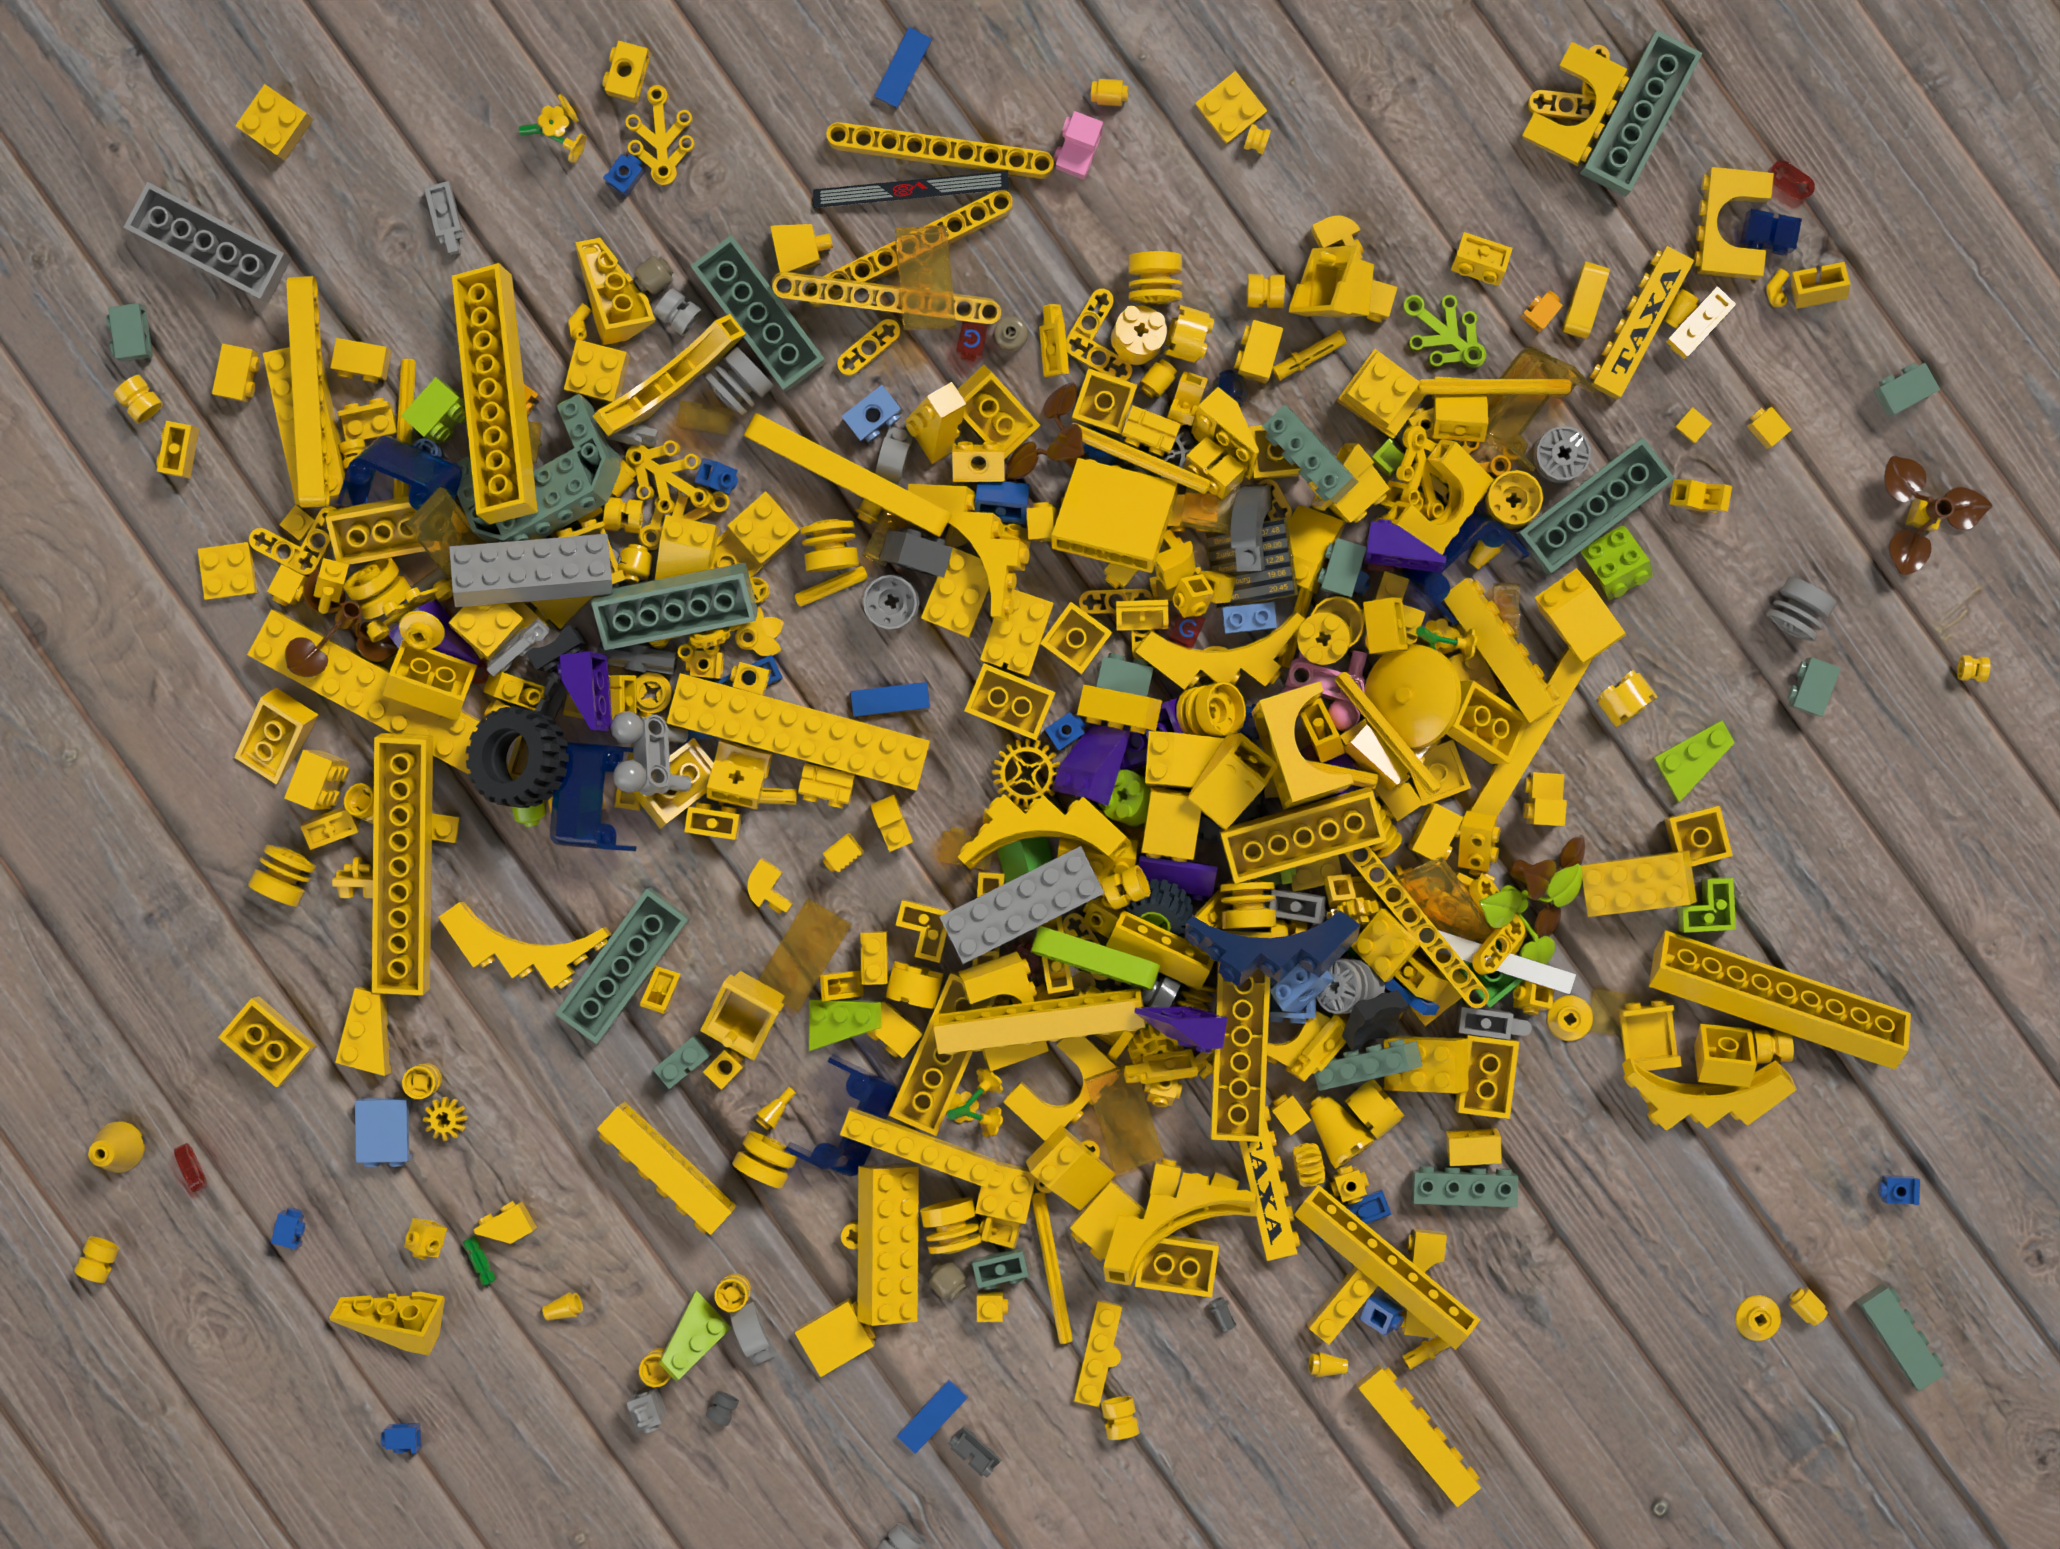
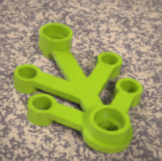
(1447, 334)

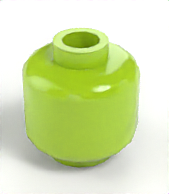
(529, 816)

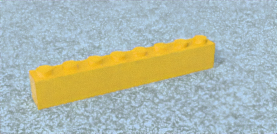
(1038, 1021)
(1387, 1267)

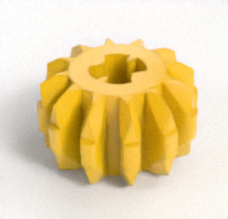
(453, 1116)
(1308, 1165)

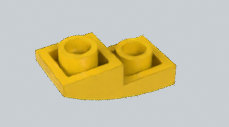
(744, 756)

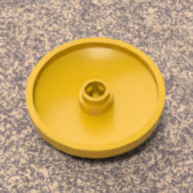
(1415, 693)

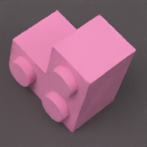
(1080, 144)

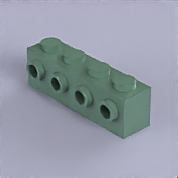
(1310, 454)
(1369, 1065)
(1464, 1188)
(1901, 1337)

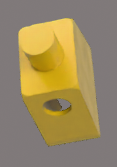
(798, 246)

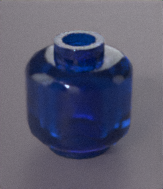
(1233, 385)

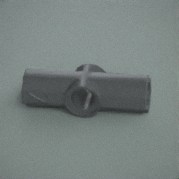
(641, 658)

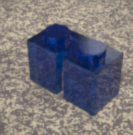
(1772, 233)

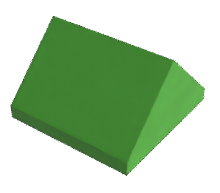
(1024, 856)
(1496, 983)

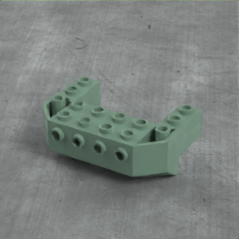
(563, 488)

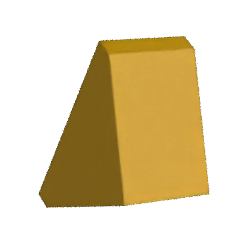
(841, 985)
(660, 990)

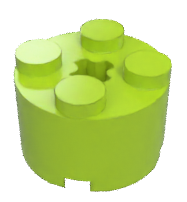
(1129, 799)

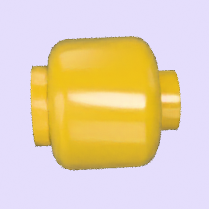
(635, 563)

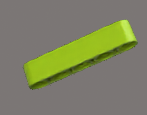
(1095, 958)

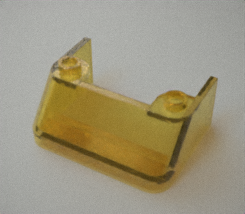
(1513, 412)

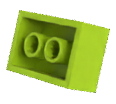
(436, 411)

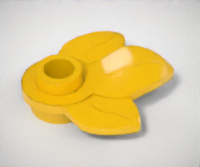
(764, 634)

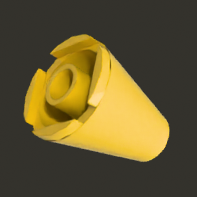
(1339, 1131)
(117, 1147)

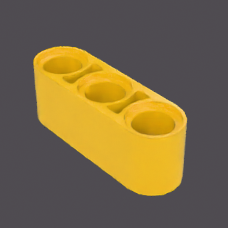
(1585, 300)

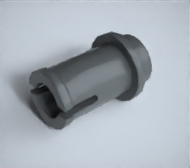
(1222, 1314)

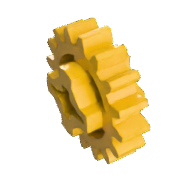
(1358, 910)
(1151, 1043)

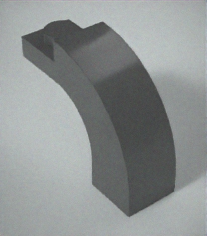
(1247, 524)

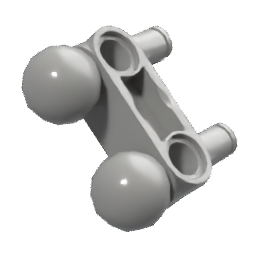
(650, 754)

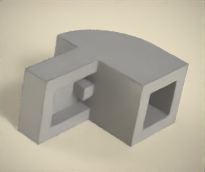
(894, 455)
(752, 1334)

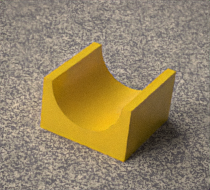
(1294, 777)

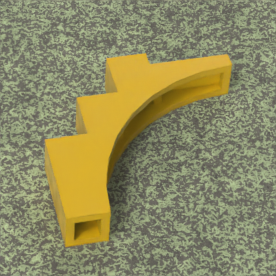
(673, 378)
(983, 530)
(1256, 658)
(1011, 824)
(482, 942)
(1708, 1103)
(1164, 1215)

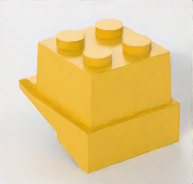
(1334, 284)
(1382, 394)
(1367, 491)
(743, 1014)

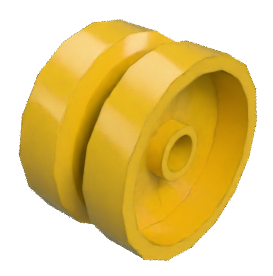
(376, 586)
(764, 1159)

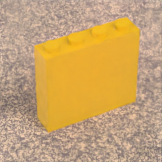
(1114, 515)

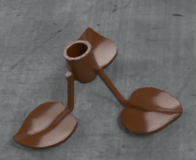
(1066, 445)
(1960, 506)
(308, 661)
(1539, 876)

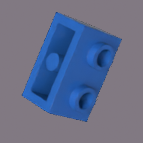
(1003, 499)

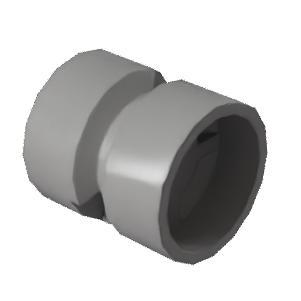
(675, 310)
(900, 1538)

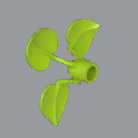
(1501, 908)

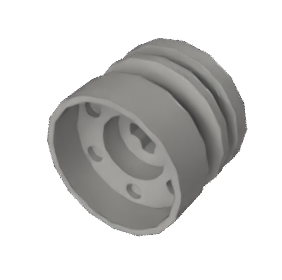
(739, 381)
(1561, 470)
(1803, 605)
(883, 614)
(1352, 982)

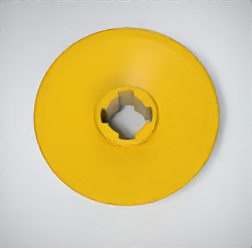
(425, 623)
(1562, 1007)
(1753, 1307)

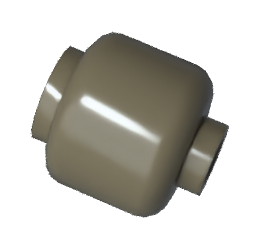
(654, 275)
(1015, 342)
(947, 1280)

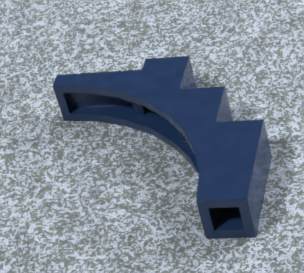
(1277, 956)

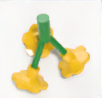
(552, 125)
(1439, 635)
(965, 1104)

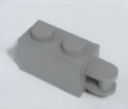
(1298, 905)
(1490, 1023)
(647, 1409)

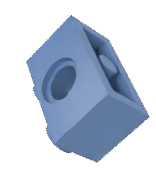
(857, 416)
(1249, 618)
(1299, 988)

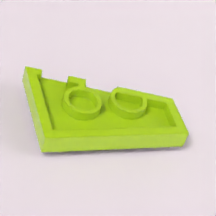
(1692, 758)
(840, 1020)
(695, 1334)

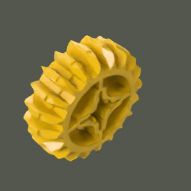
(1046, 760)

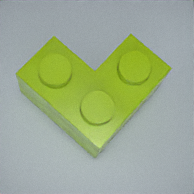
(1715, 913)

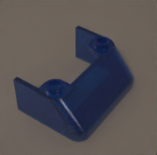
(403, 462)
(1479, 525)
(579, 799)
(875, 1098)

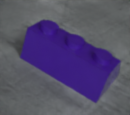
(1192, 877)

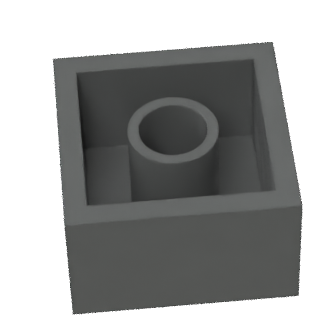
(916, 552)

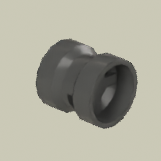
(721, 1410)

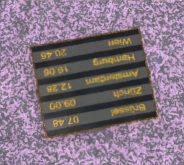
(1271, 583)

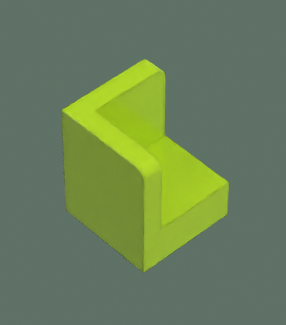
(1388, 458)

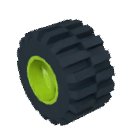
(1164, 907)

